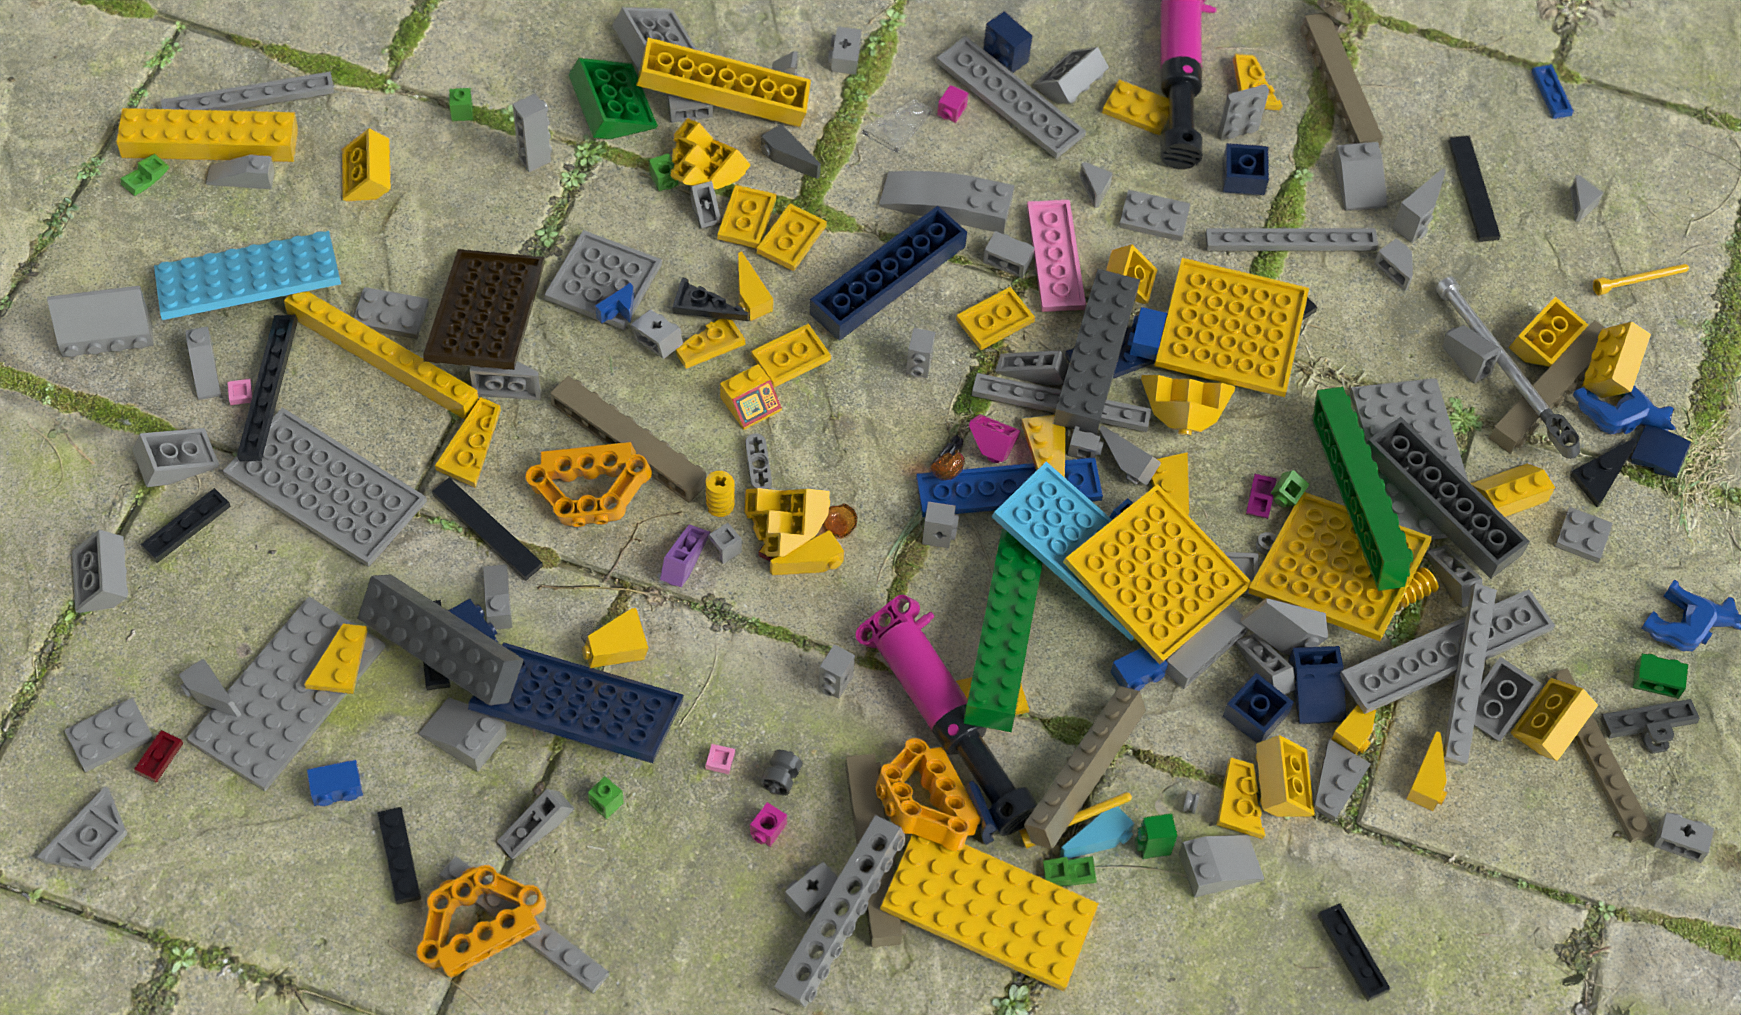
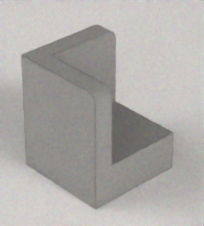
(727, 542)

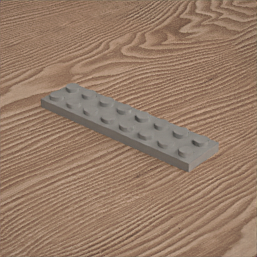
(1011, 97)

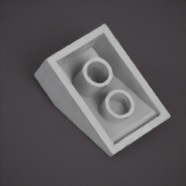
(1360, 176)
(1417, 209)
(516, 384)
(173, 455)
(1286, 625)
(1504, 698)
(464, 733)
(1219, 863)

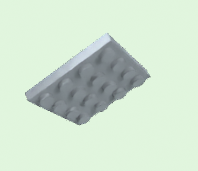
(598, 270)

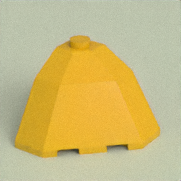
(704, 159)
(1186, 403)
(786, 517)

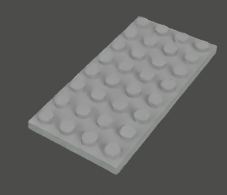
(1424, 410)
(328, 488)
(273, 700)

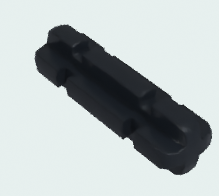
(955, 444)

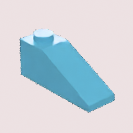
(1101, 834)

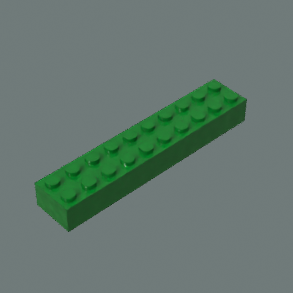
(1362, 489)
(1004, 636)

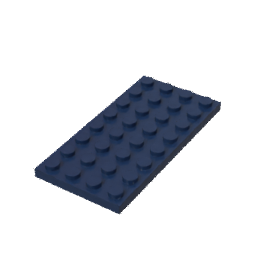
(587, 705)

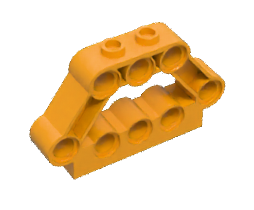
(577, 458)
(957, 813)
(439, 920)

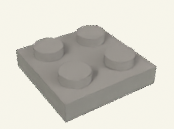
(1583, 534)

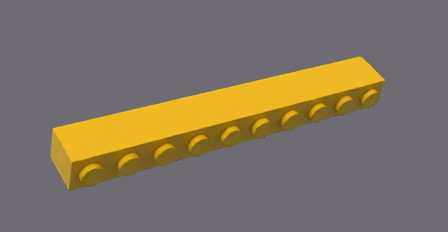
(382, 353)

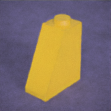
(617, 642)

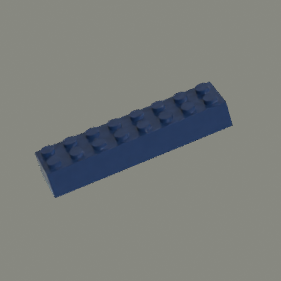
(888, 273)

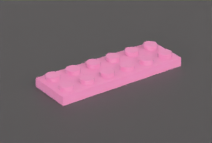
(1056, 255)

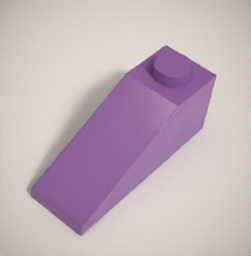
(683, 556)

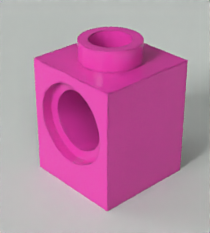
(952, 103)
(768, 815)

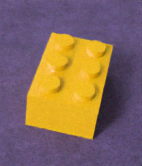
(1616, 360)

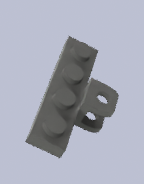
(1652, 721)

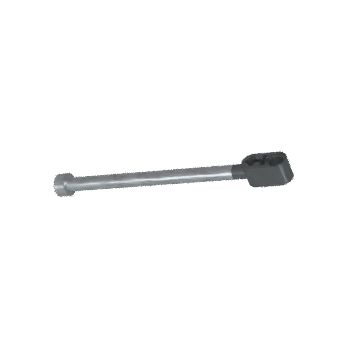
(1449, 290)

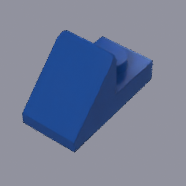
(619, 302)

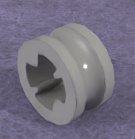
(1260, 545)
(1191, 802)

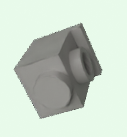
(1084, 445)

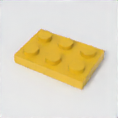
(1138, 107)
(746, 216)
(791, 237)
(995, 318)
(791, 355)

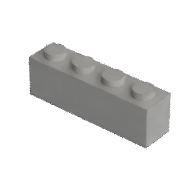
(532, 132)
(1206, 647)

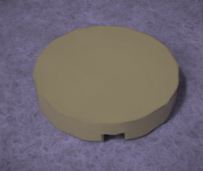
(1336, 10)

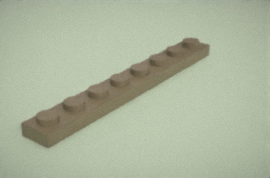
(1609, 774)

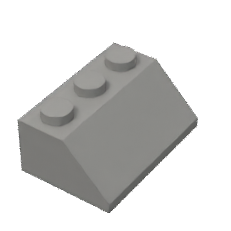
(1072, 75)
(99, 572)

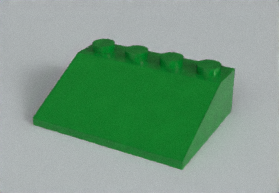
(611, 98)

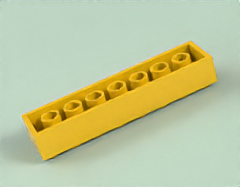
(724, 82)
(206, 134)

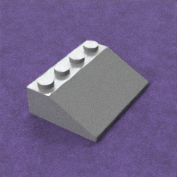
(638, 24)
(101, 321)

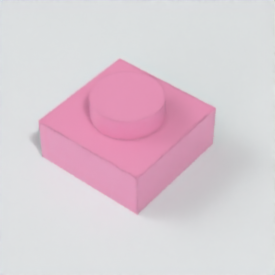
(240, 391)
(720, 759)

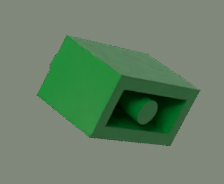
(1660, 675)
(1156, 836)

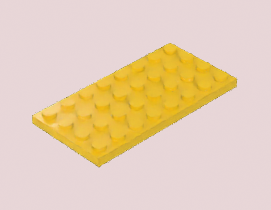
(991, 909)

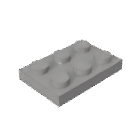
(1243, 112)
(1154, 215)
(391, 312)
(109, 734)

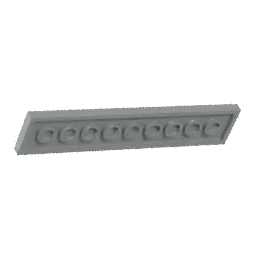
(1437, 653)

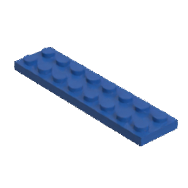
(991, 486)

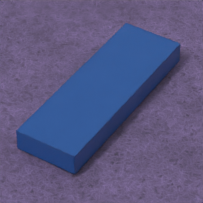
(1552, 91)

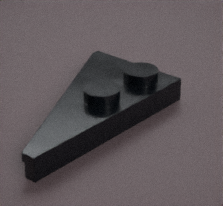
(701, 303)
(1599, 474)

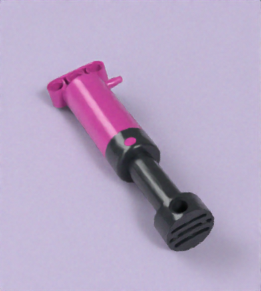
(1181, 79)
(943, 706)

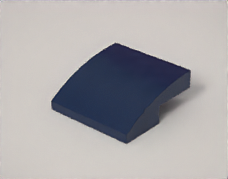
(1661, 451)
(986, 823)

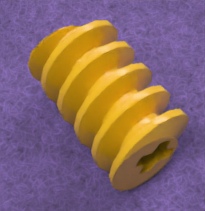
(720, 493)
(1421, 585)

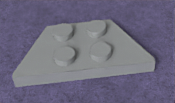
(88, 836)

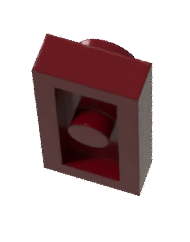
(158, 756)

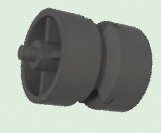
(779, 776)

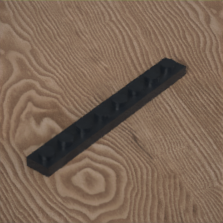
(267, 388)

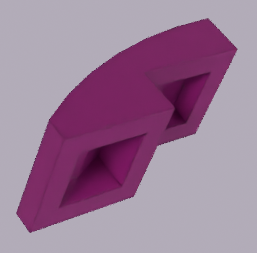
(1260, 496)

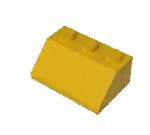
(366, 167)
(1548, 334)
(1516, 489)
(1554, 718)
(1284, 778)

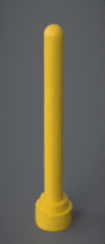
(1603, 286)
(1086, 813)

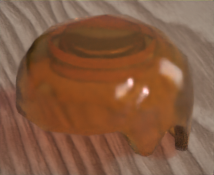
(948, 466)
(840, 521)

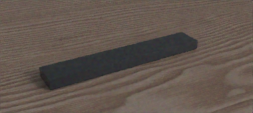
(1474, 188)
(487, 529)

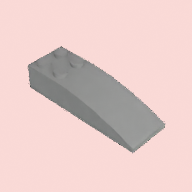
(964, 198)

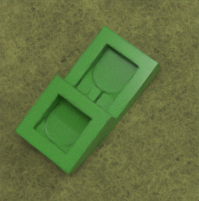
(147, 174)
(1070, 872)

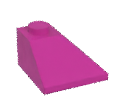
(993, 437)

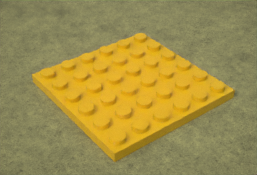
(1232, 327)
(1323, 569)
(1158, 573)

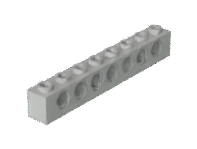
(879, 832)

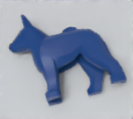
(1629, 412)
(1697, 619)

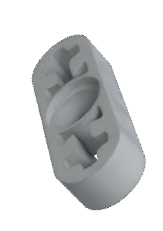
(763, 456)

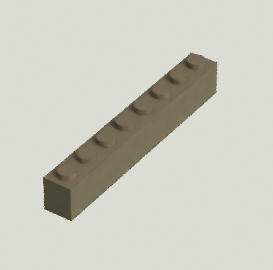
(1340, 80)
(1552, 387)
(613, 427)
(1085, 767)
(862, 776)

